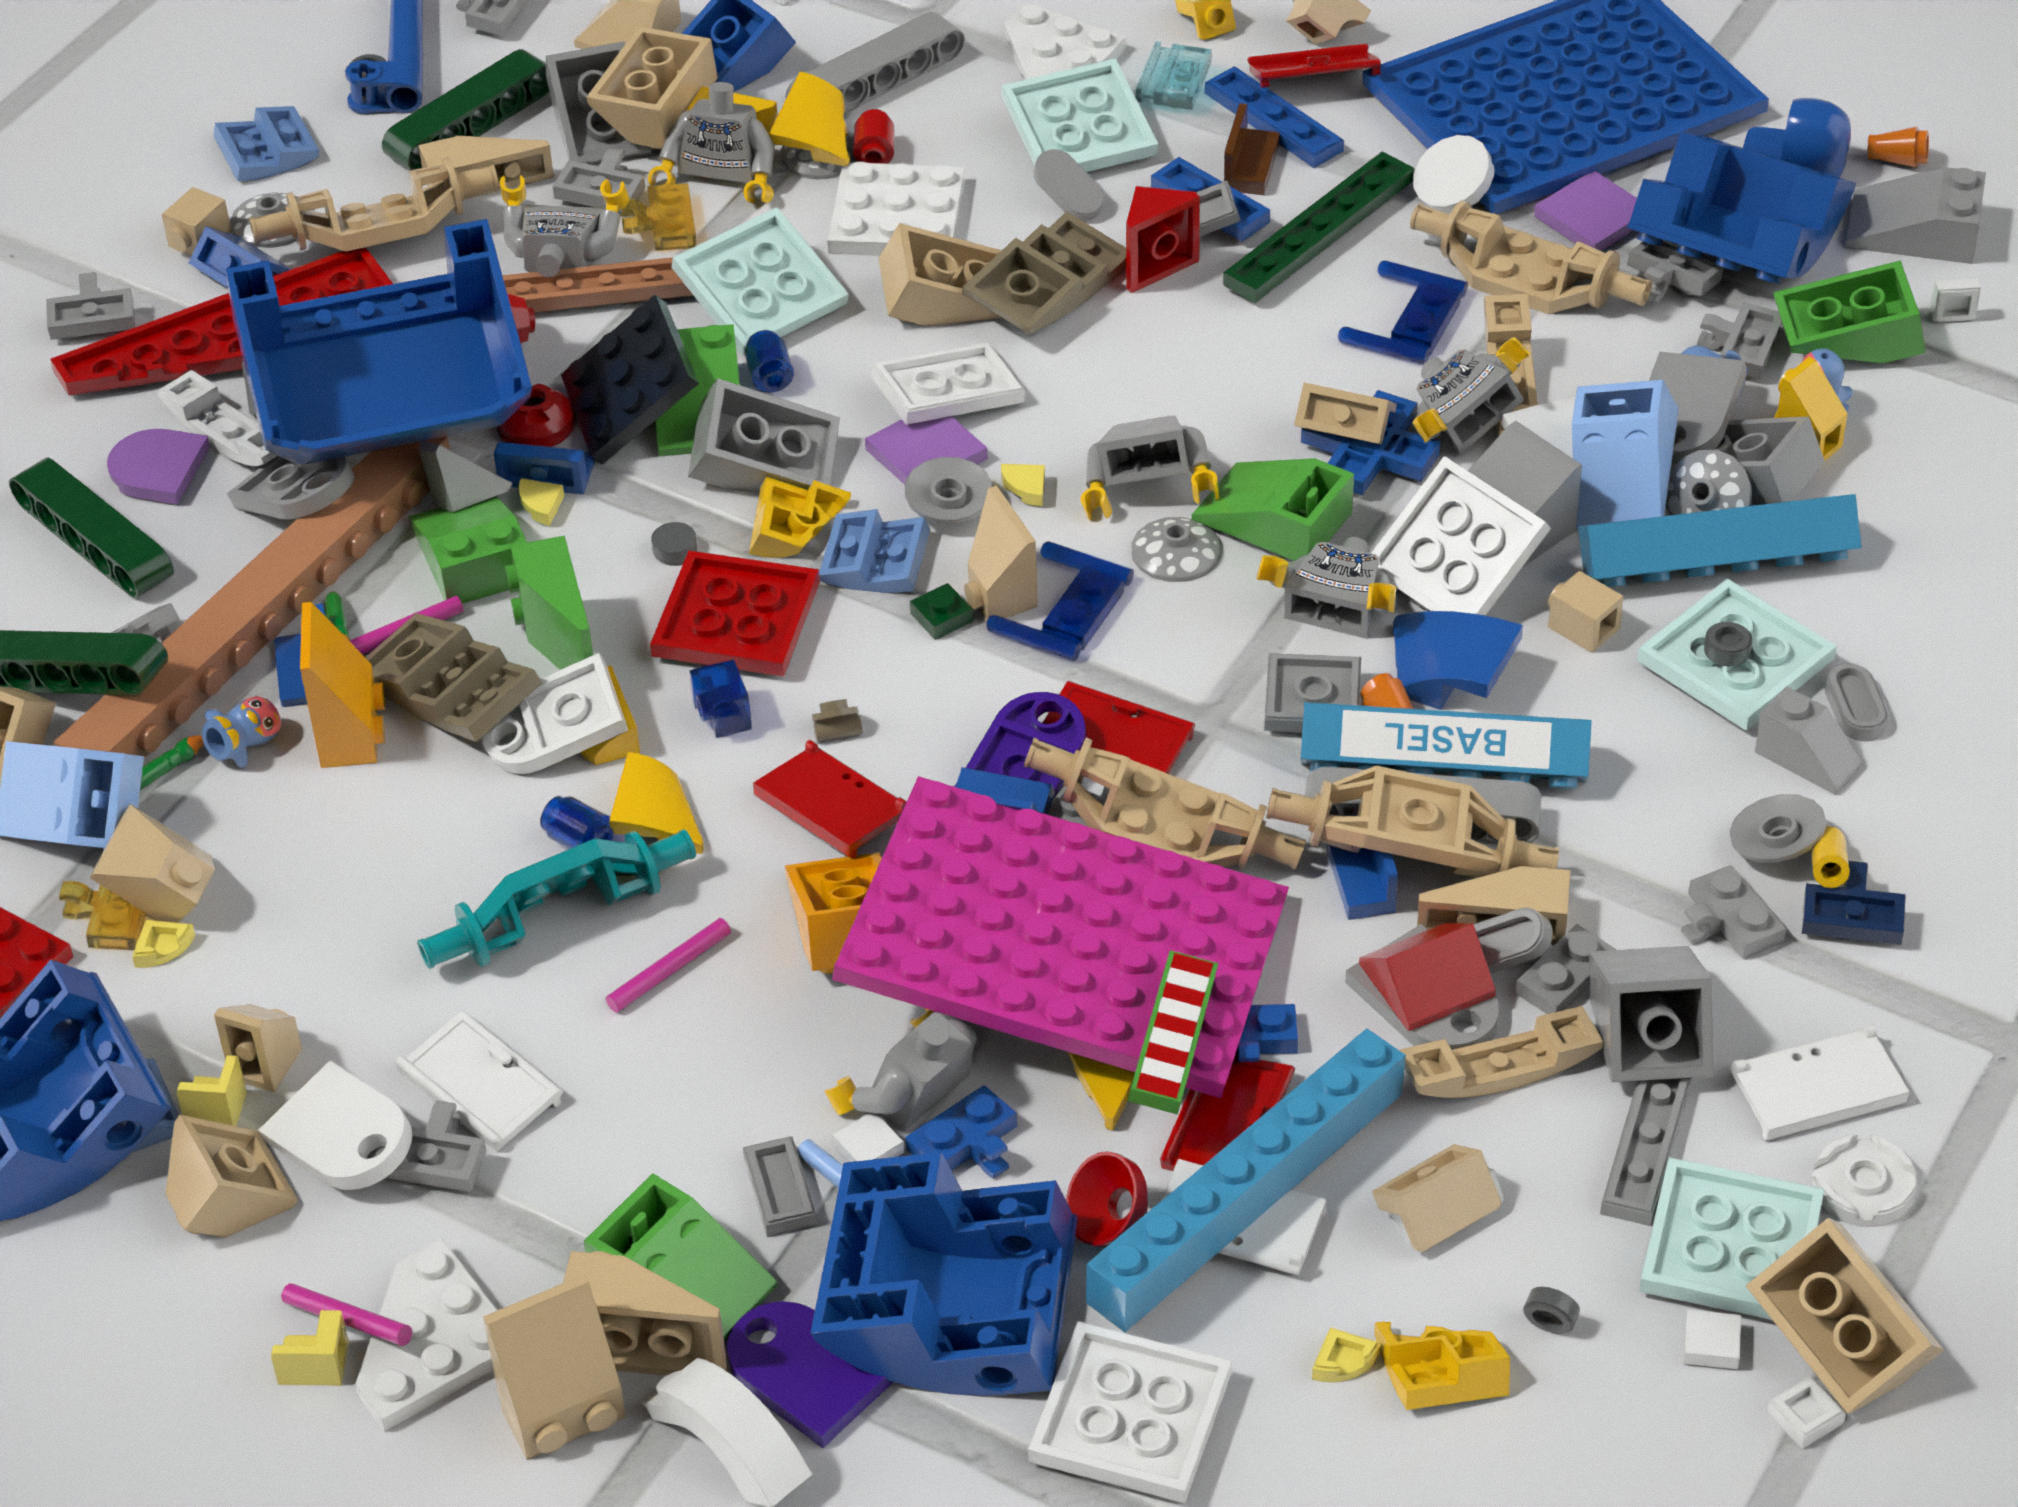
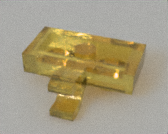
(667, 216)
(112, 919)

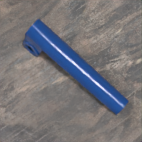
(393, 83)

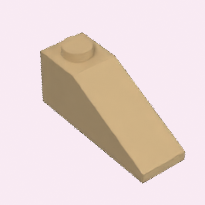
(508, 155)
(1498, 894)

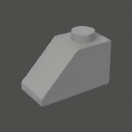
(1806, 741)

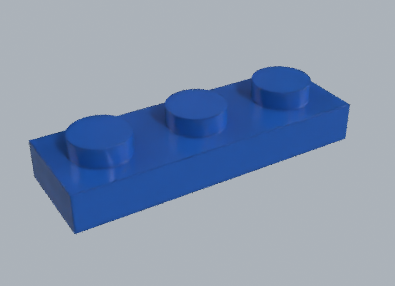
(1187, 177)

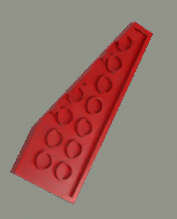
(203, 334)

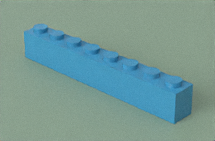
(1244, 1180)

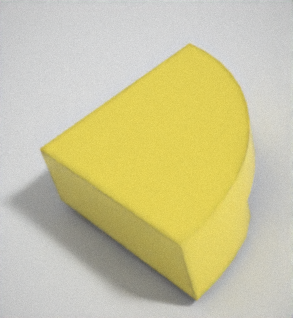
(1025, 481)
(541, 499)
(161, 942)
(1344, 1357)

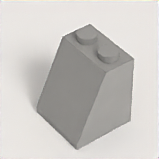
(1535, 478)
(1652, 1013)

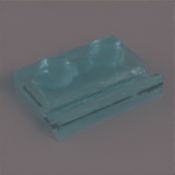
(1174, 75)

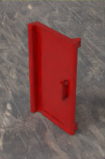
(1313, 62)
(1148, 739)
(829, 799)
(1211, 1123)

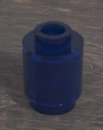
(768, 361)
(574, 822)

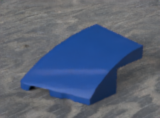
(1451, 651)

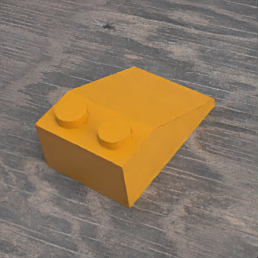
(339, 694)
(827, 902)

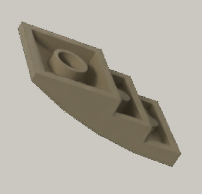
(1047, 273)
(449, 677)

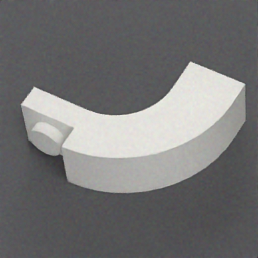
(734, 1427)

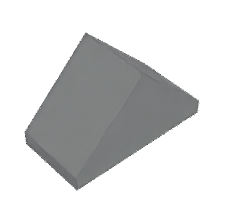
(457, 481)

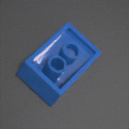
(743, 38)

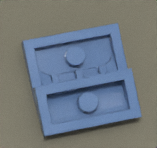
(268, 145)
(874, 553)

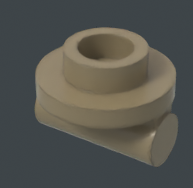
(836, 721)

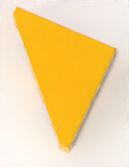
(1105, 1084)

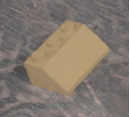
(653, 83)
(1844, 1317)

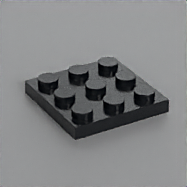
(629, 379)

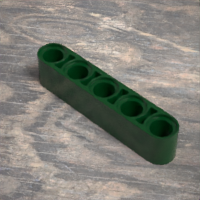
(470, 107)
(91, 527)
(79, 661)

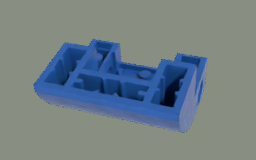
(1741, 208)
(69, 1090)
(945, 1279)

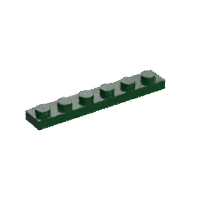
(1318, 227)

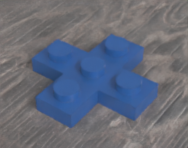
(1399, 453)

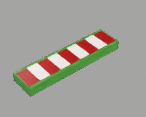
(1173, 1032)

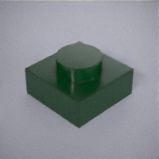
(941, 611)

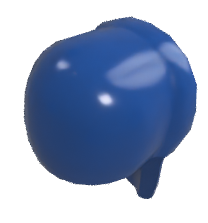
(1814, 137)

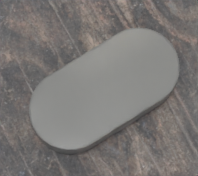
(1068, 184)
(1856, 702)
(1513, 938)

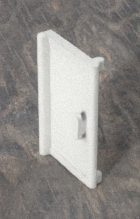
(468, 1068)
(1805, 1091)
(1279, 1235)

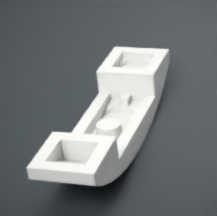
(203, 412)

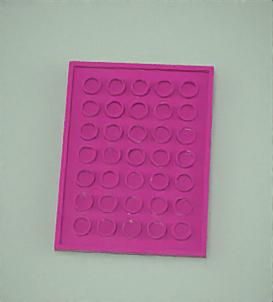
(1055, 929)

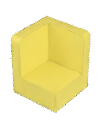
(215, 1097)
(314, 1358)

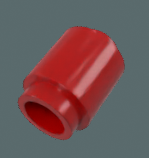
(874, 137)

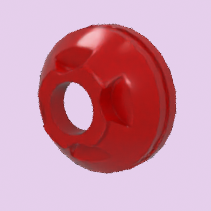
(540, 424)
(1095, 1196)

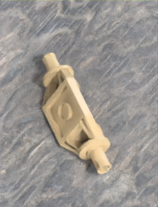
(377, 223)
(1521, 263)
(1161, 807)
(1411, 819)

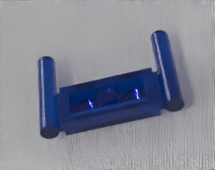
(1422, 319)
(1079, 609)

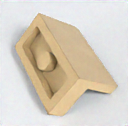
(1343, 413)
(1440, 1195)

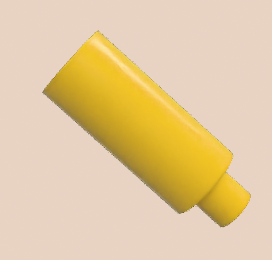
(1830, 859)

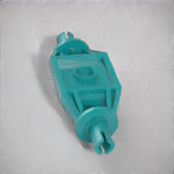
(564, 872)

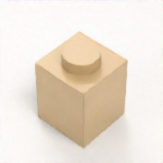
(189, 216)
(1585, 611)

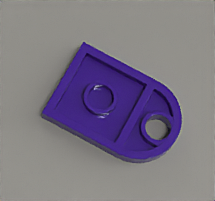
(1015, 727)
(798, 1375)

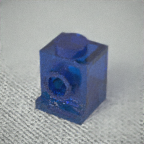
(721, 698)

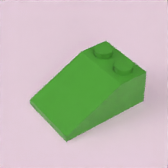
(1856, 315)
(712, 357)
(468, 547)
(549, 601)

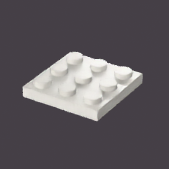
(880, 196)
(1458, 542)
(1130, 1412)

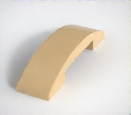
(1508, 318)
(1506, 1062)

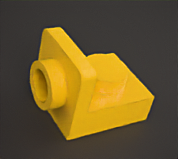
(1210, 16)

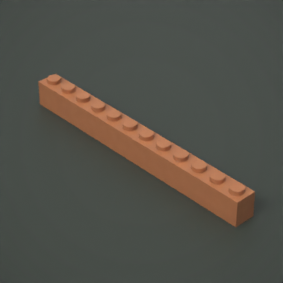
(257, 605)

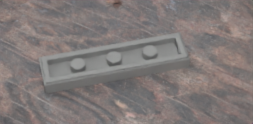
(1645, 1149)

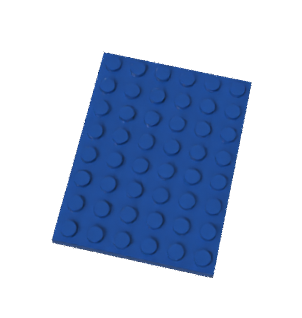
(1567, 92)

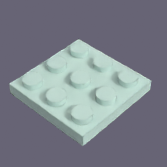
(1083, 113)
(760, 278)
(1780, 654)
(1722, 1231)

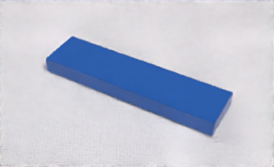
(1270, 112)

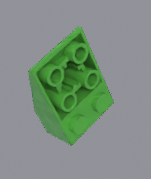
(1280, 504)
(686, 1246)

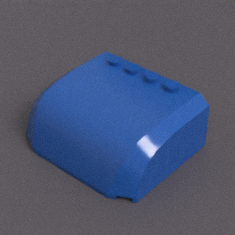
(382, 359)

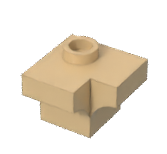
(1323, 18)

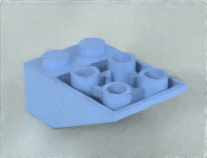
(1625, 450)
(66, 793)

